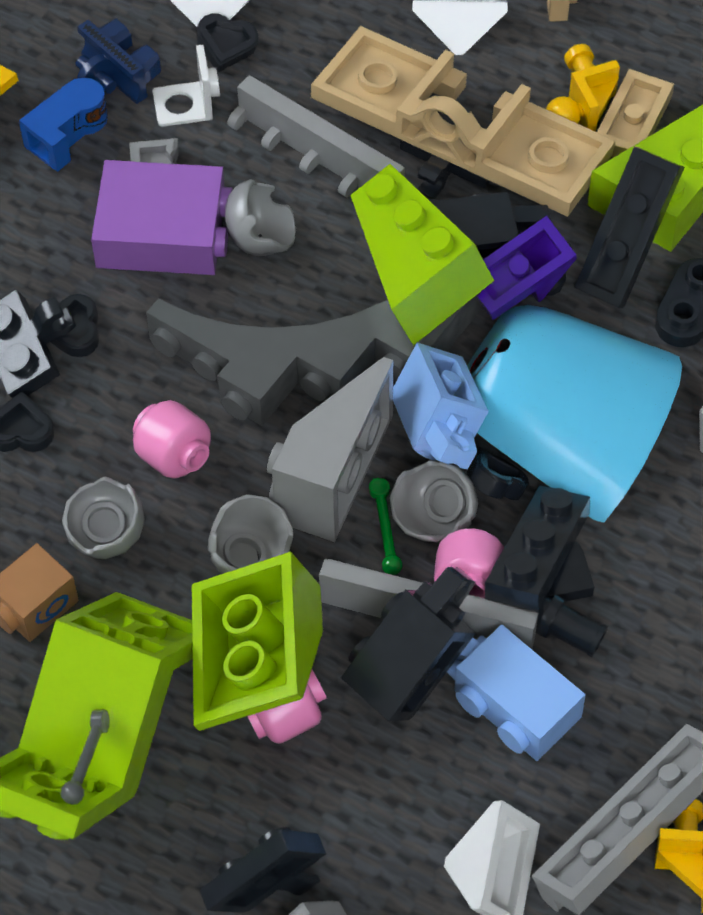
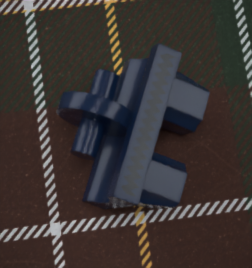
(110, 65)

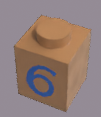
(34, 593)

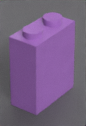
(160, 217)

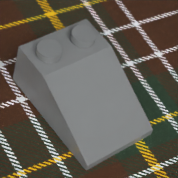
(331, 452)

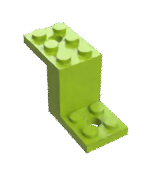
(98, 658)

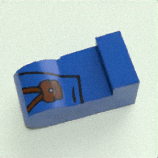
(63, 120)

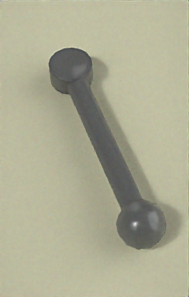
(73, 791)

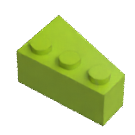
(679, 143)
(418, 253)

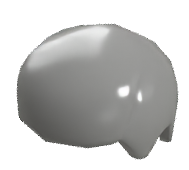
(252, 213)
(433, 501)
(103, 518)
(248, 527)

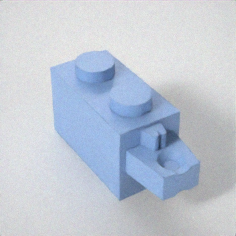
(439, 405)
(516, 692)

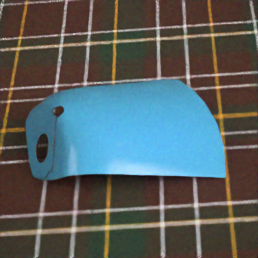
(574, 401)

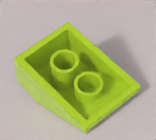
(253, 639)

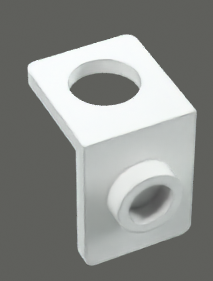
(199, 92)

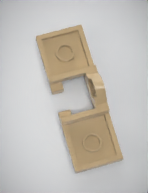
(520, 149)

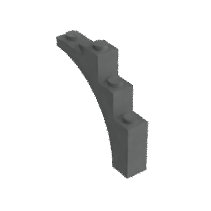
(264, 364)

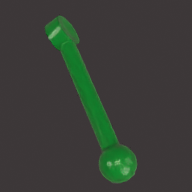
(379, 489)

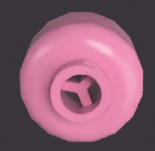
(170, 437)
(472, 552)
(292, 718)

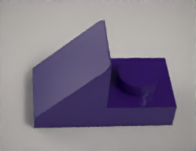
(526, 267)

